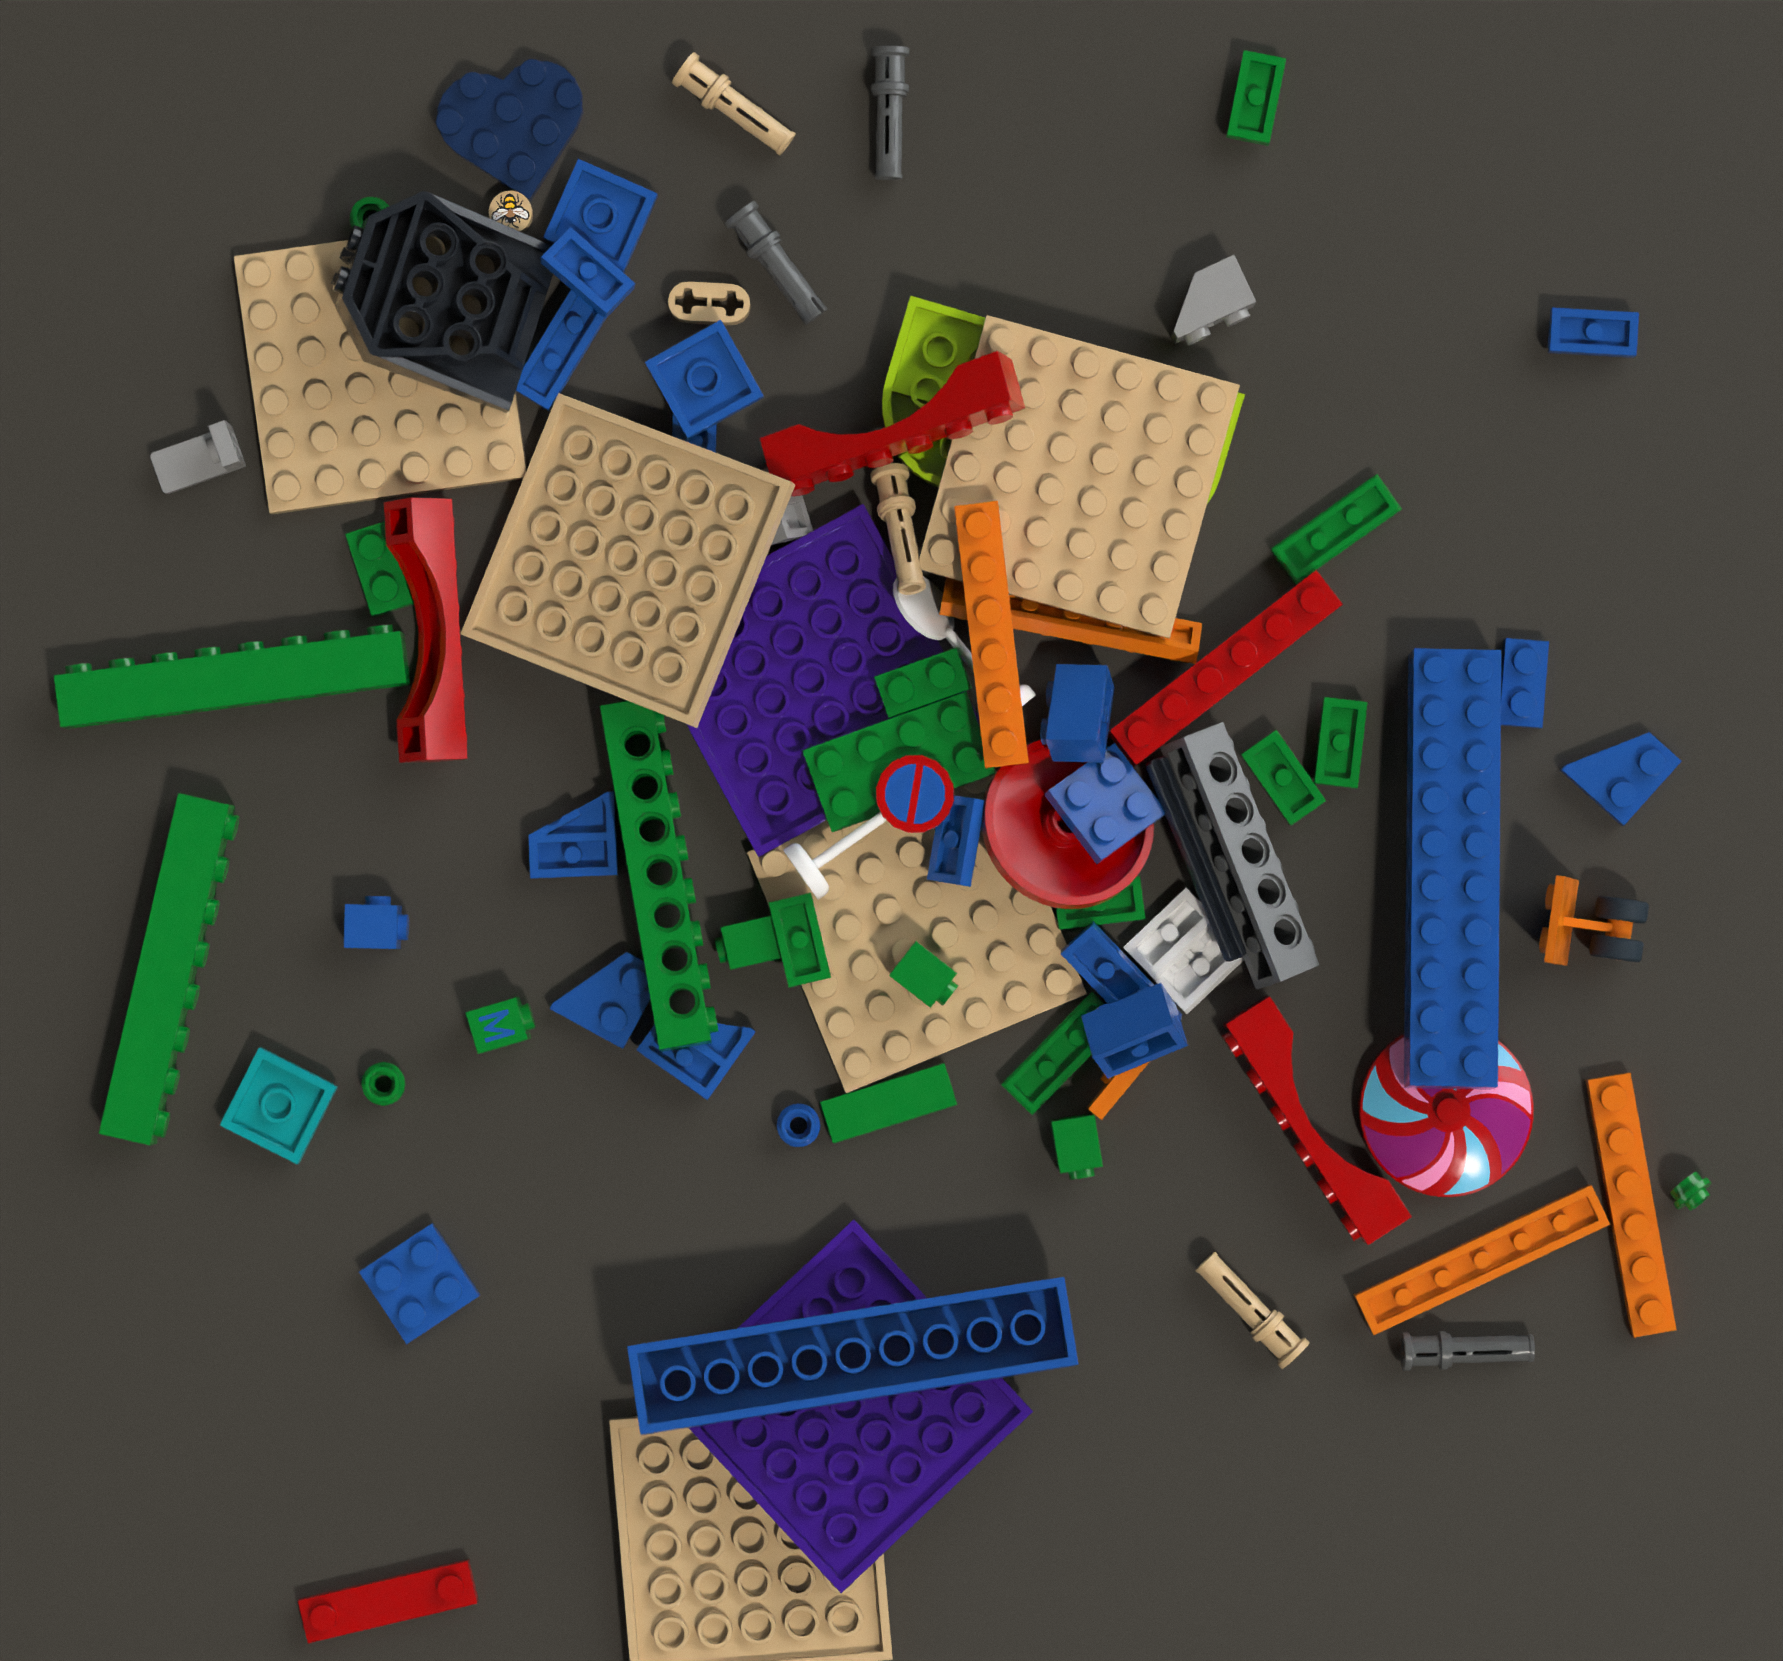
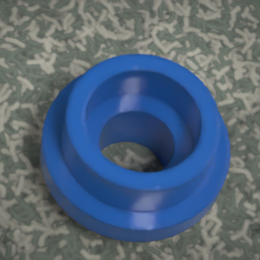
(798, 1139)

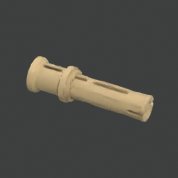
(776, 137)
(896, 510)
(1265, 1324)

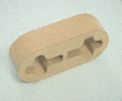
(709, 292)

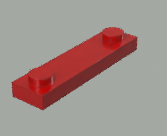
(388, 1601)

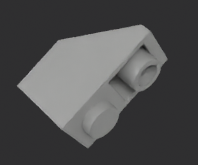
(1213, 297)

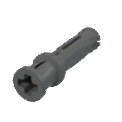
(889, 90)
(765, 246)
(1444, 1350)

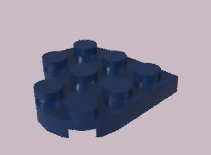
(512, 124)

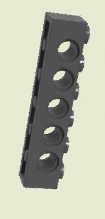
(1240, 877)

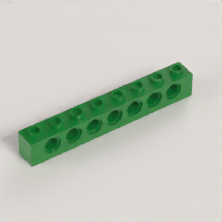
(672, 1029)

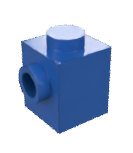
(375, 924)

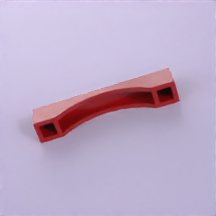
(973, 395)
(424, 546)
(1225, 668)
(1266, 1044)

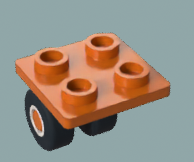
(1618, 930)

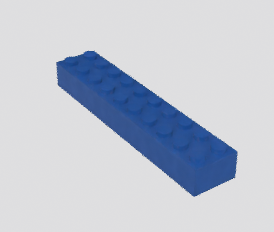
(1452, 869)
(852, 1356)

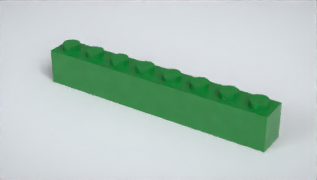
(232, 679)
(168, 970)

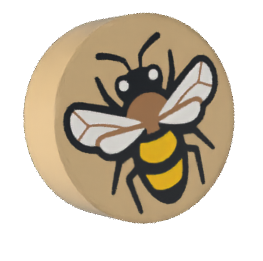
(511, 210)

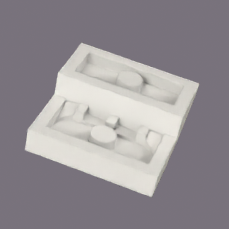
(1181, 952)

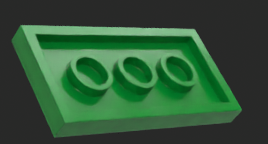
(852, 764)

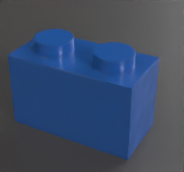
(1078, 713)
(1134, 1030)

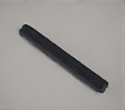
(1196, 858)

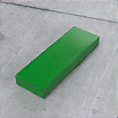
(1335, 529)
(1053, 1059)
(888, 1103)

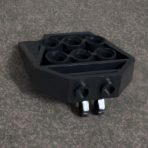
(379, 291)

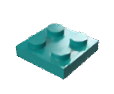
(279, 1105)

